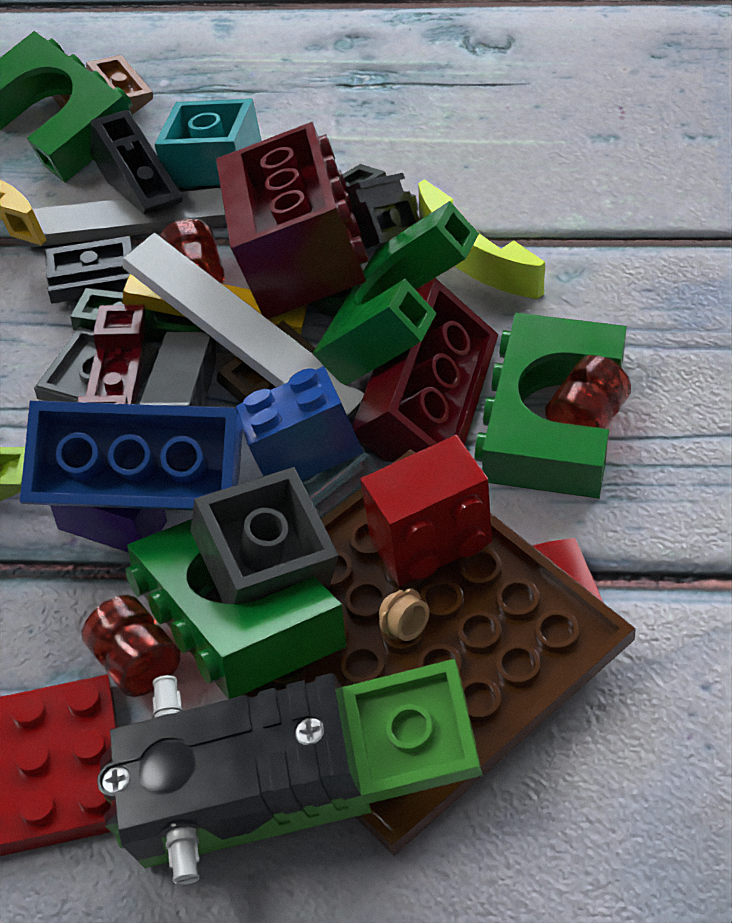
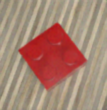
(428, 510)

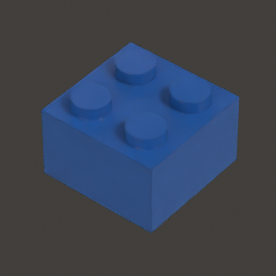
(298, 426)

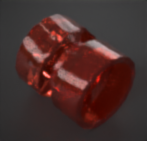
(197, 243)
(590, 394)
(130, 644)

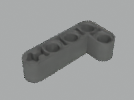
(182, 370)

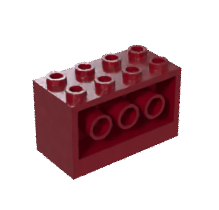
(291, 220)

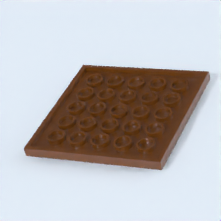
(507, 618)

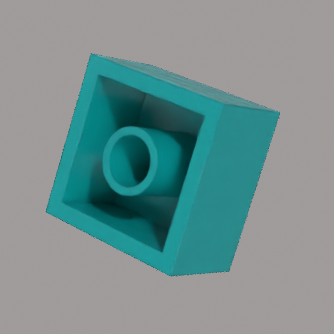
(201, 133)

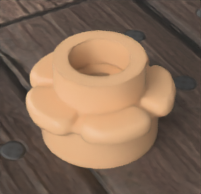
(403, 615)

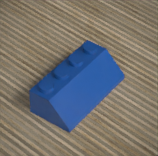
(128, 454)

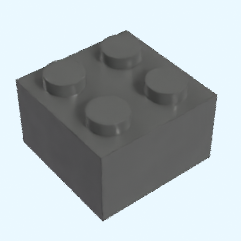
(262, 537)

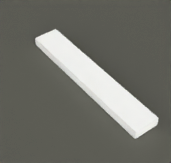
(226, 316)

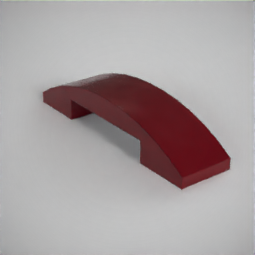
(118, 355)

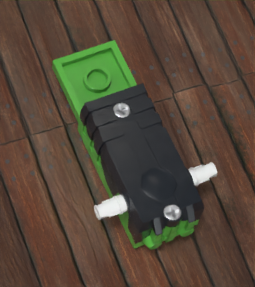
(279, 761)

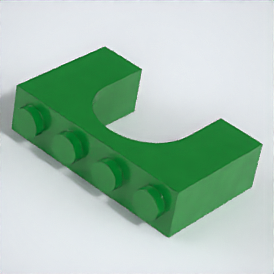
(41, 70)
(387, 311)
(523, 446)
(232, 643)

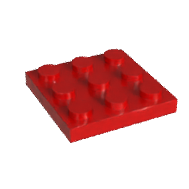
(53, 763)

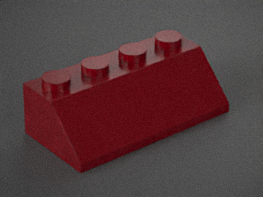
(430, 387)

